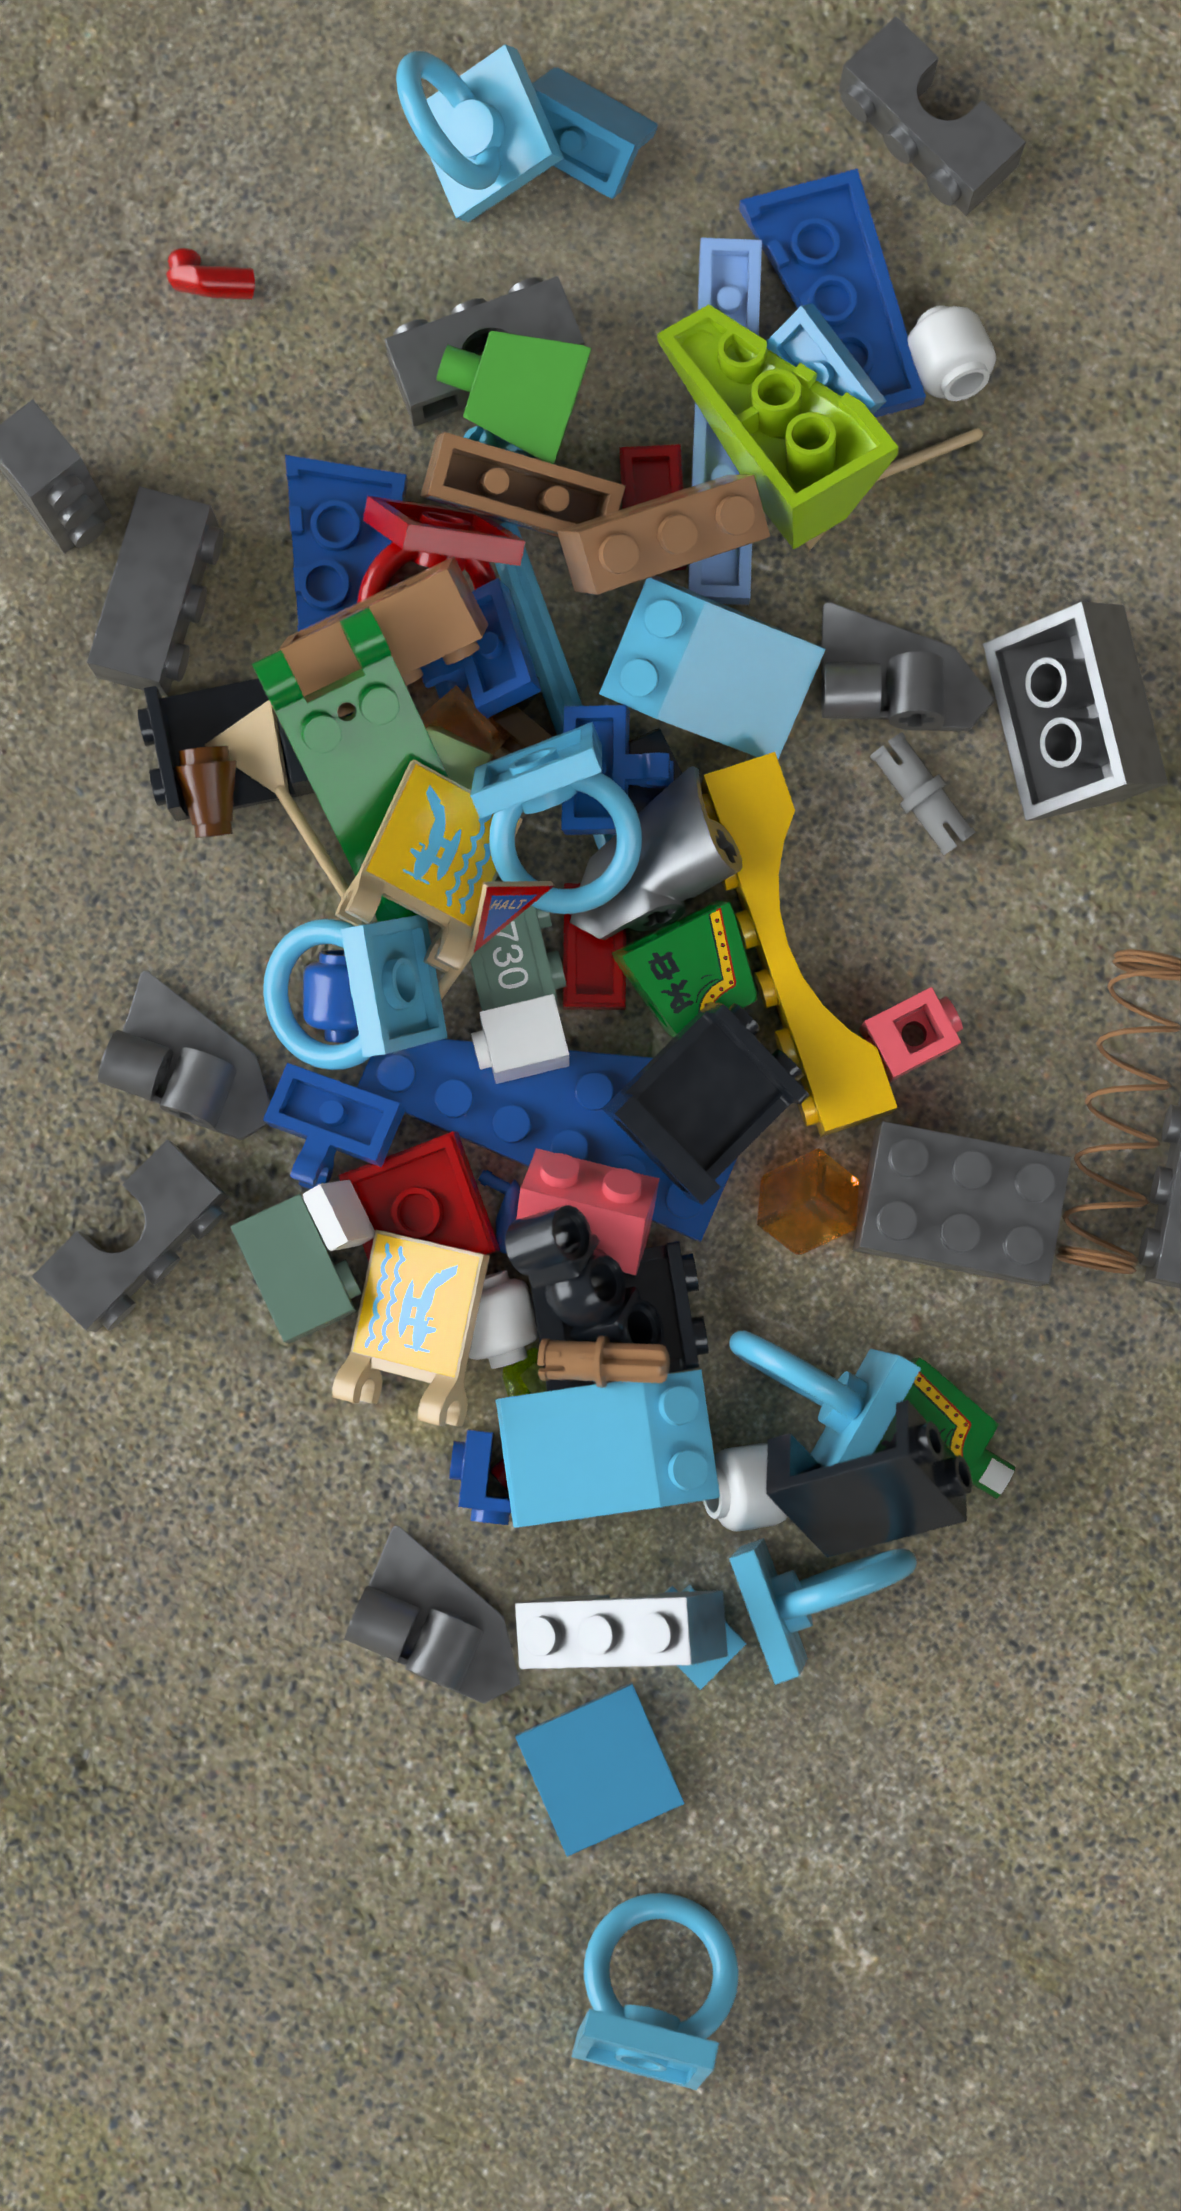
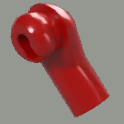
(213, 282)

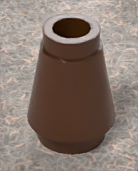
(208, 789)

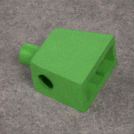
(519, 388)

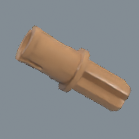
(602, 1361)

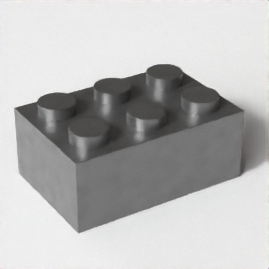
(962, 1204)

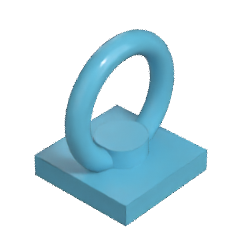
(479, 127)
(542, 779)
(389, 984)
(852, 1408)
(784, 1604)
(643, 2037)

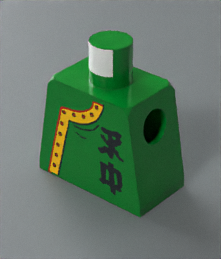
(689, 966)
(961, 1426)

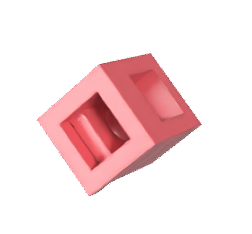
(935, 1018)

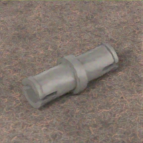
(922, 793)

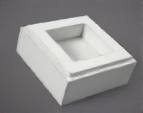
(339, 1215)

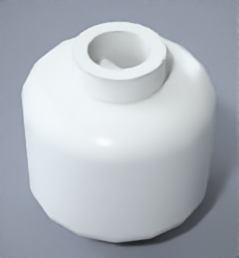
(951, 352)
(503, 1321)
(743, 1490)

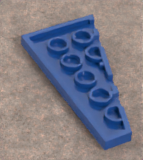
(541, 1111)

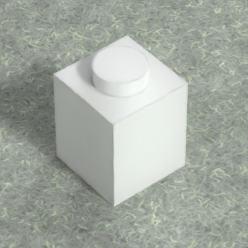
(521, 1039)

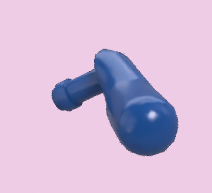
(509, 1206)

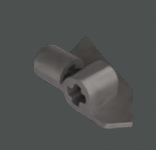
(895, 676)
(678, 860)
(185, 1064)
(433, 1623)

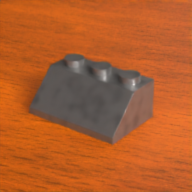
(1075, 711)

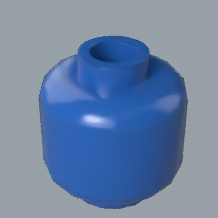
(328, 997)

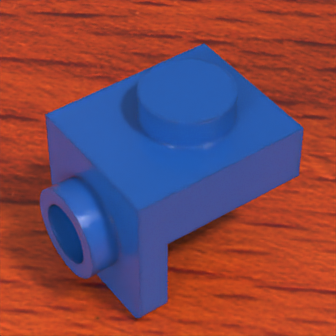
(471, 1465)

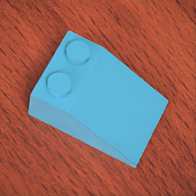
(711, 669)
(607, 1449)

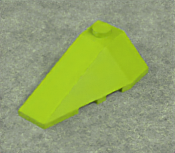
(796, 436)

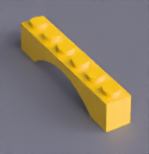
(838, 1066)

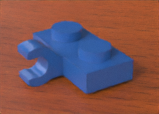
(502, 666)
(584, 813)
(331, 1120)

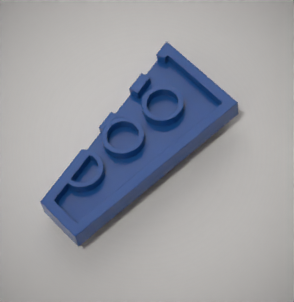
(831, 256)
(329, 532)

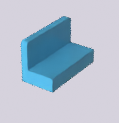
(592, 131)
(811, 341)

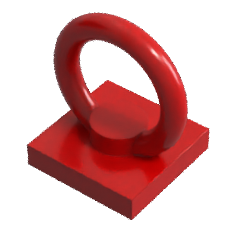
(433, 535)

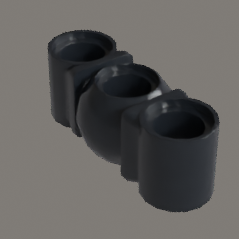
(580, 1281)

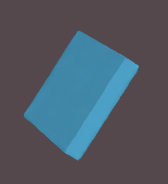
(599, 1769)

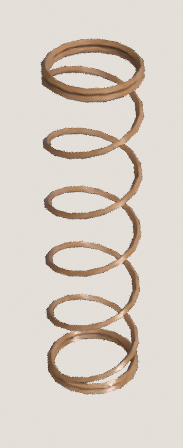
(1094, 1259)

